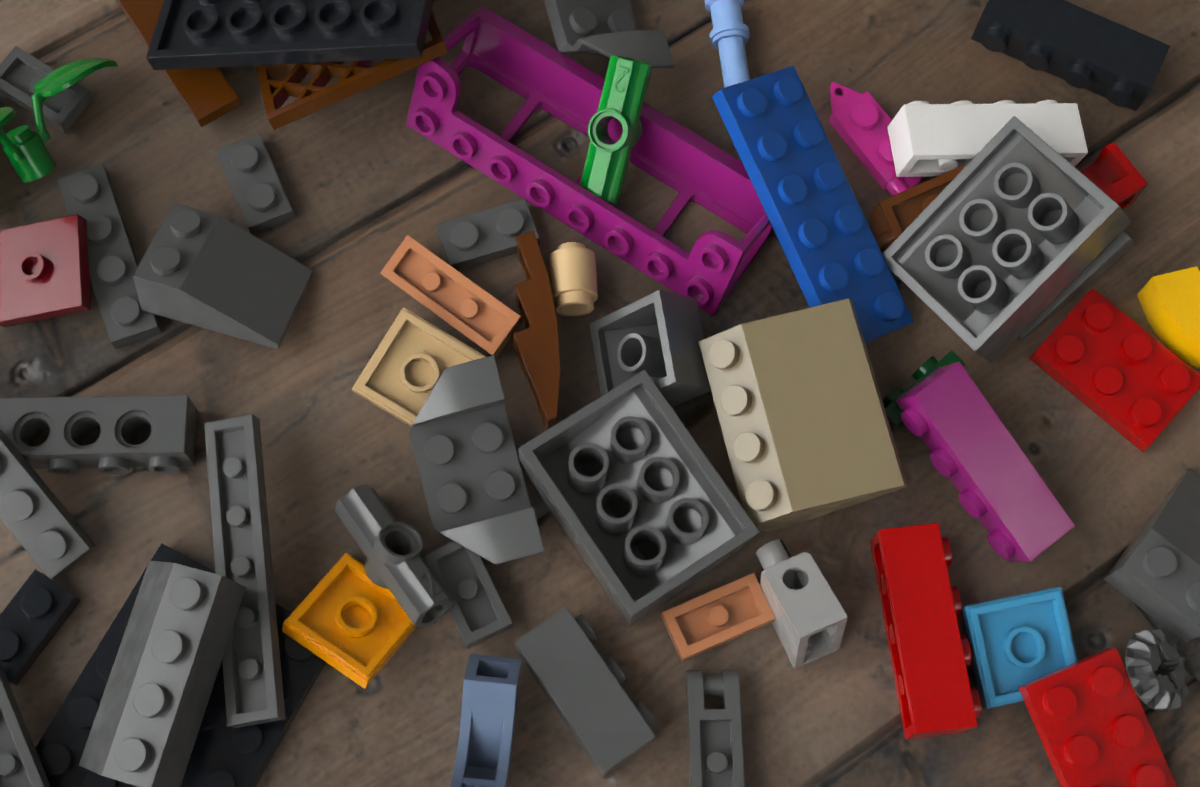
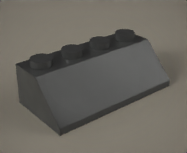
(163, 676)

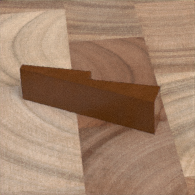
(201, 89)

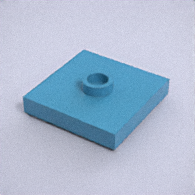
(1017, 642)

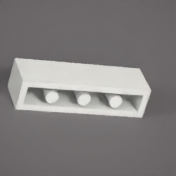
(945, 136)

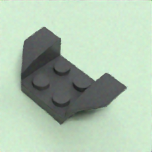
(606, 30)
(473, 465)

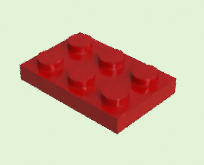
(1117, 369)
(1095, 726)

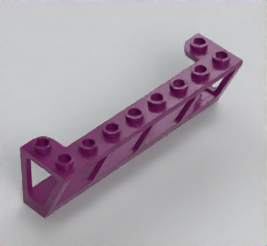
(573, 94)

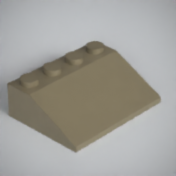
(801, 415)

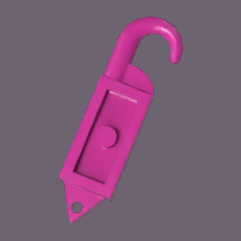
(864, 129)

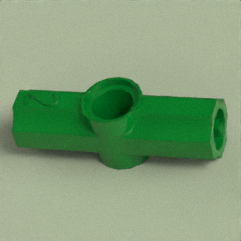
(623, 99)

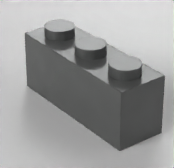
(586, 691)

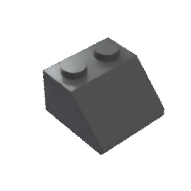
(656, 336)

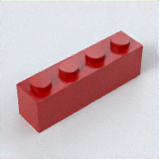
(924, 631)

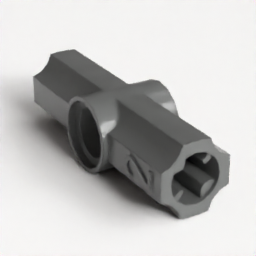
(394, 556)

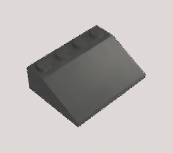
(1004, 239)
(636, 497)

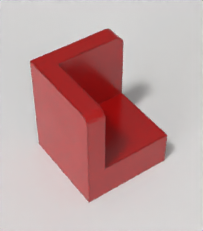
(1116, 176)

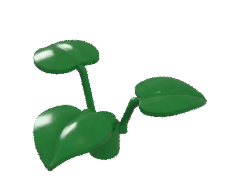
(27, 147)

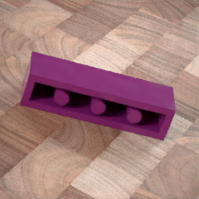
(984, 464)

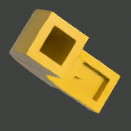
(1173, 311)

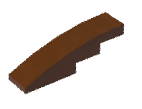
(539, 343)

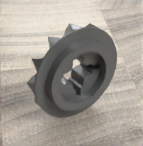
(1142, 657)

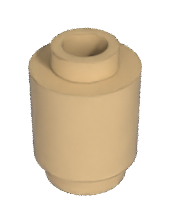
(573, 279)

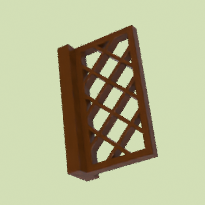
(284, 80)

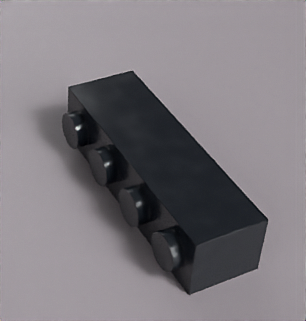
(1074, 46)

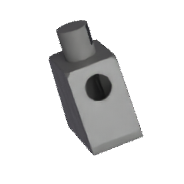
(805, 607)

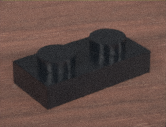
(31, 623)

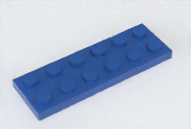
(810, 199)

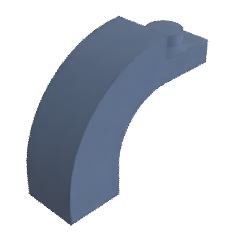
(487, 722)

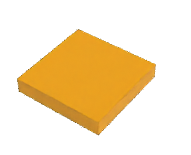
(350, 622)

